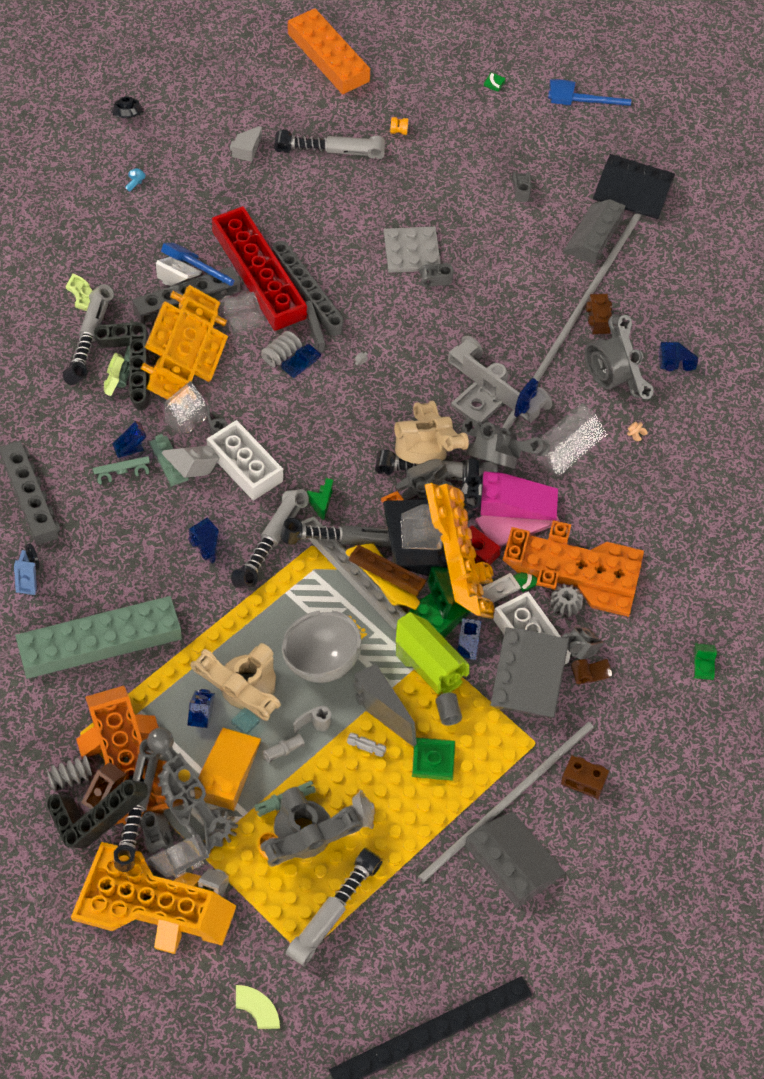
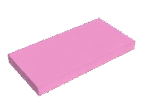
(499, 527)

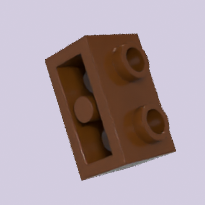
(599, 313)
(585, 777)

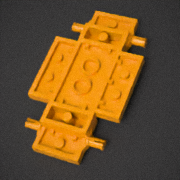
(184, 342)

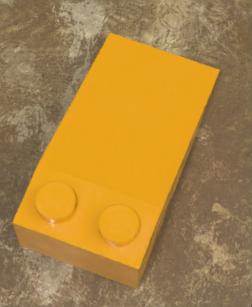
(227, 768)

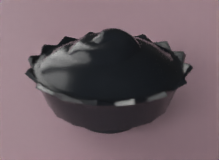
(127, 107)

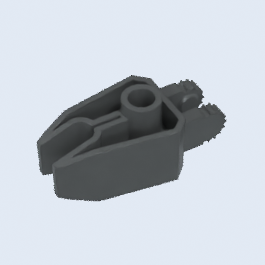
(418, 476)
(583, 642)

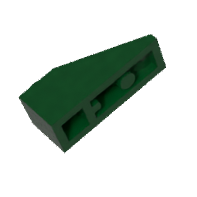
(441, 589)

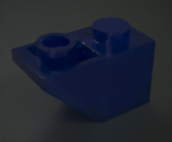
(672, 353)
(206, 538)
(201, 708)

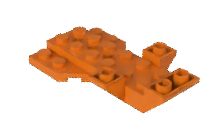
(558, 562)
(119, 735)

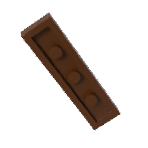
(387, 570)

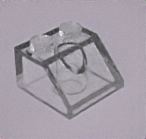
(185, 409)
(419, 530)
(179, 857)

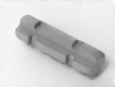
(366, 744)

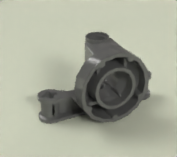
(611, 362)
(498, 447)
(311, 839)

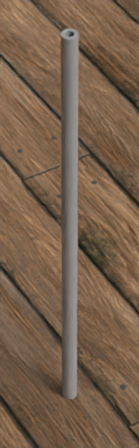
(507, 800)

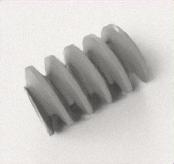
(281, 348)
(69, 773)

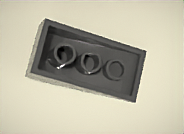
(383, 703)

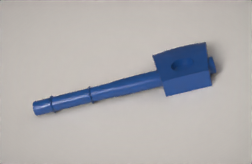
(563, 93)
(181, 253)

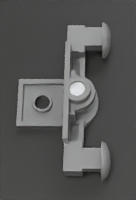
(489, 385)

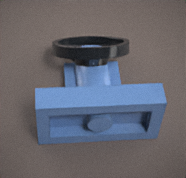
(25, 571)

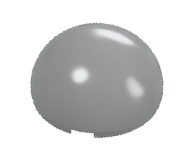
(322, 646)

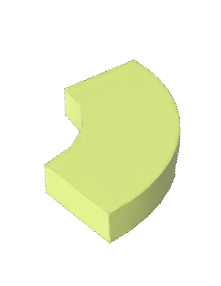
(81, 290)
(113, 371)
(258, 1005)

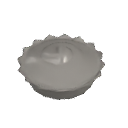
(364, 809)

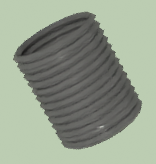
(448, 708)

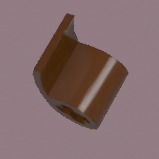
(592, 672)

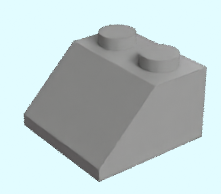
(192, 460)

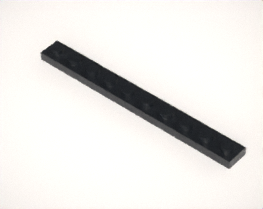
(433, 1031)

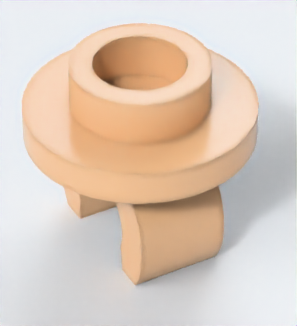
(634, 430)

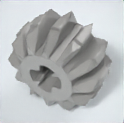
(566, 600)

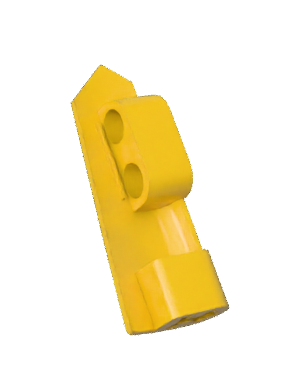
(393, 593)

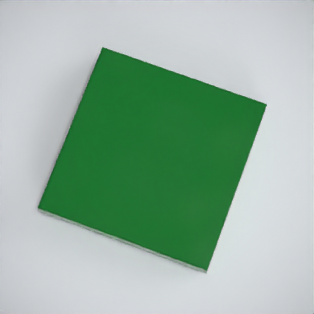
(433, 759)

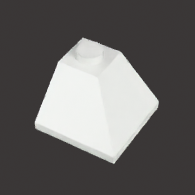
(175, 271)

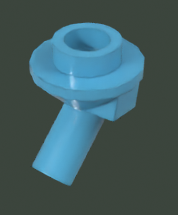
(137, 176)

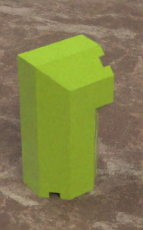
(429, 654)

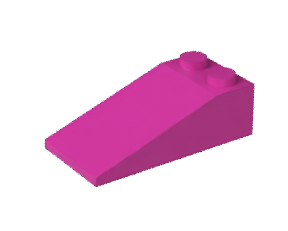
(517, 498)

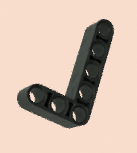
(137, 358)
(82, 831)

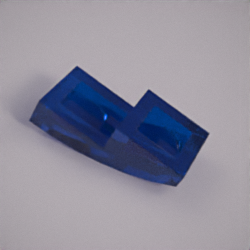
(302, 360)

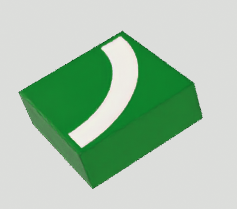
(494, 82)
(526, 581)

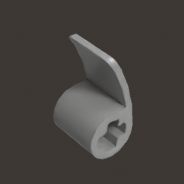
(318, 716)

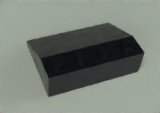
(635, 185)
(413, 560)

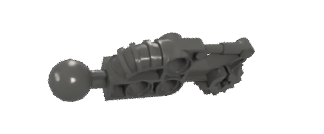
(161, 742)

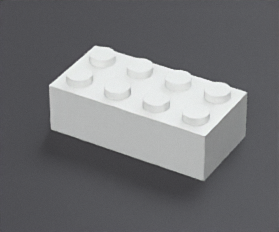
(245, 460)
(524, 614)

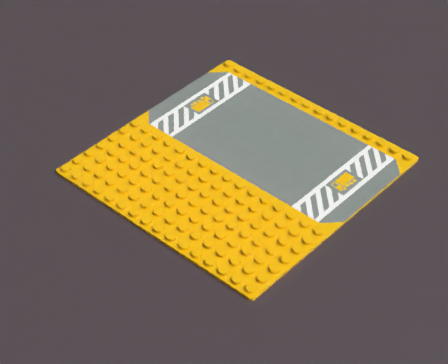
(406, 807)

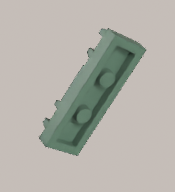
(121, 468)
(172, 474)

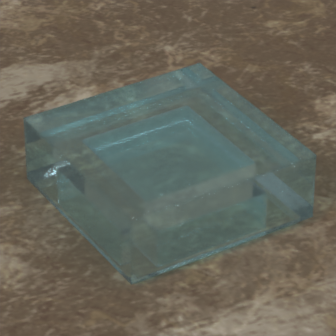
(245, 721)

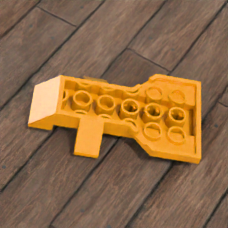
(466, 576)
(173, 905)

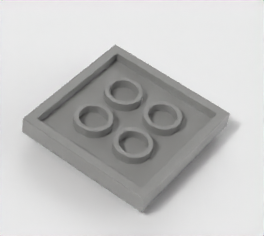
(410, 248)

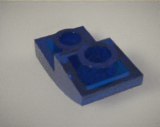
(525, 396)

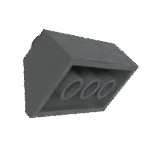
(595, 230)

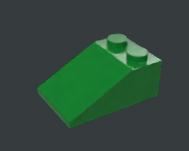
(428, 610)

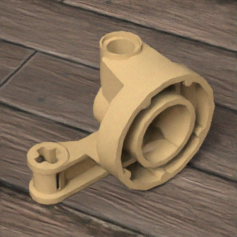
(427, 437)
(252, 694)

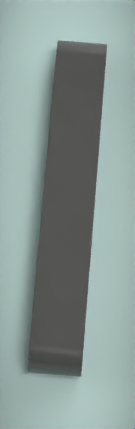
(308, 288)

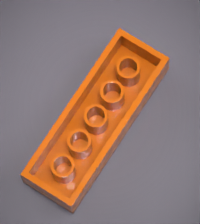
(328, 51)

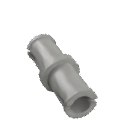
(283, 748)

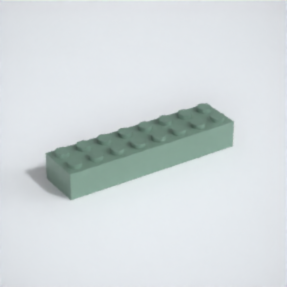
(98, 637)

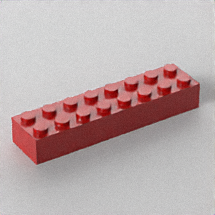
(259, 268)

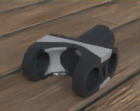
(471, 485)

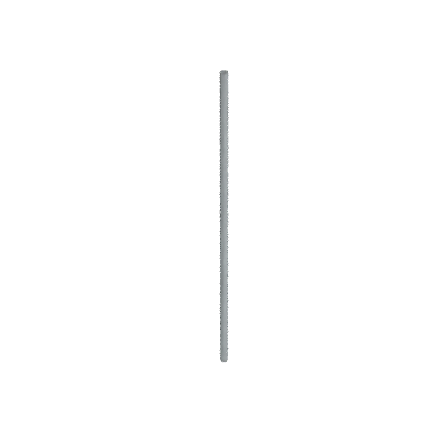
(510, 420)

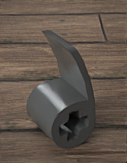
(216, 424)

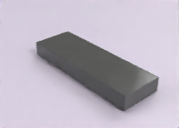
(315, 328)

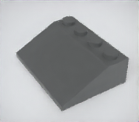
(529, 672)
(513, 858)

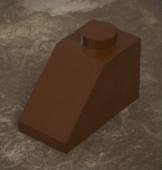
(103, 783)

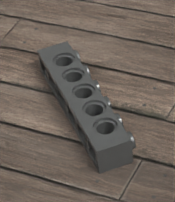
(149, 305)
(18, 466)

